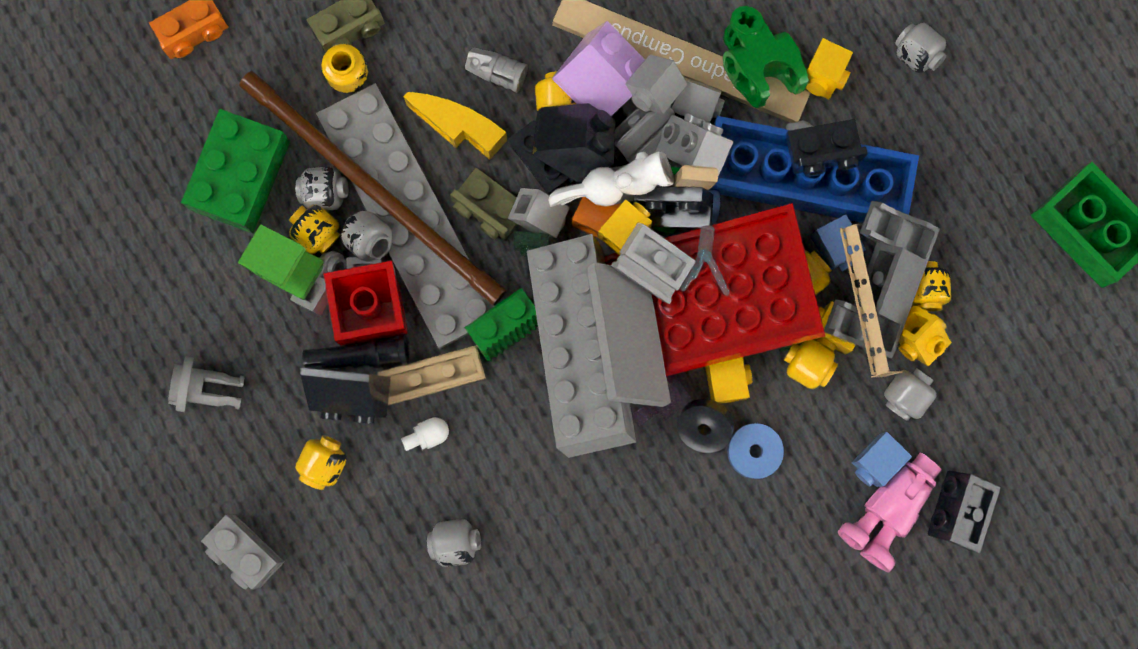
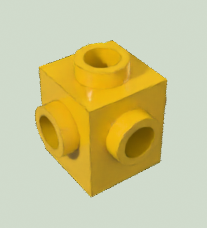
(923, 336)

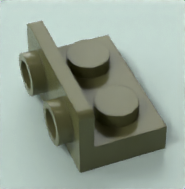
(346, 22)
(487, 203)

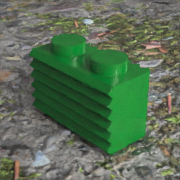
(503, 325)

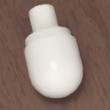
(427, 434)

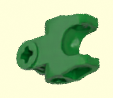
(760, 54)

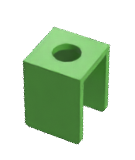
(281, 262)

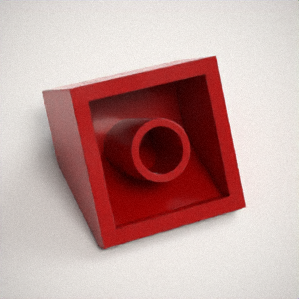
(365, 303)

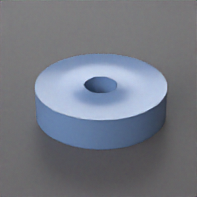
(771, 451)

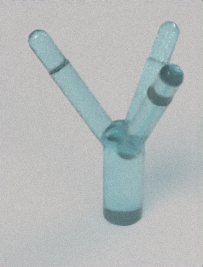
(705, 255)

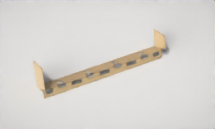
(867, 302)

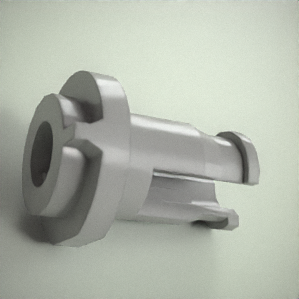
(188, 384)

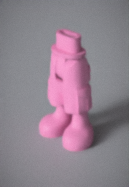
(897, 508)

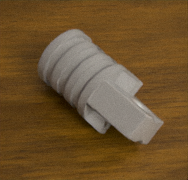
(497, 68)

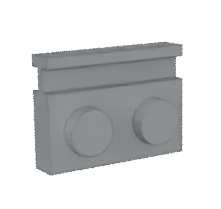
(653, 263)

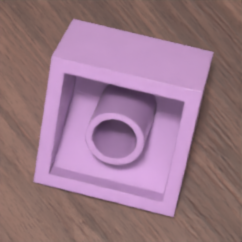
(600, 69)

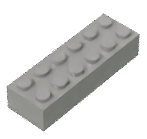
(571, 350)

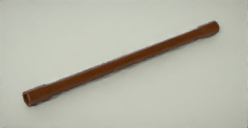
(267, 97)

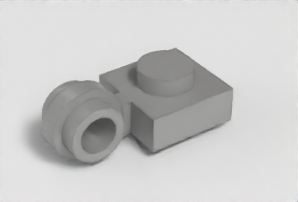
(317, 297)

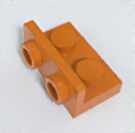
(188, 26)

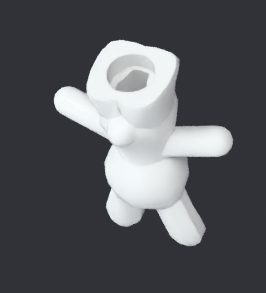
(607, 186)

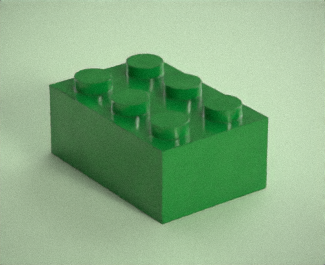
(236, 171)
(1093, 224)

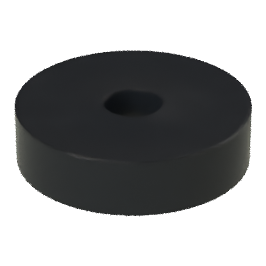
(709, 413)

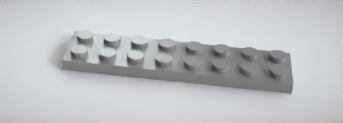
(371, 137)

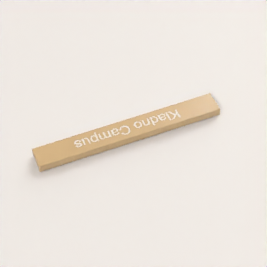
(693, 61)

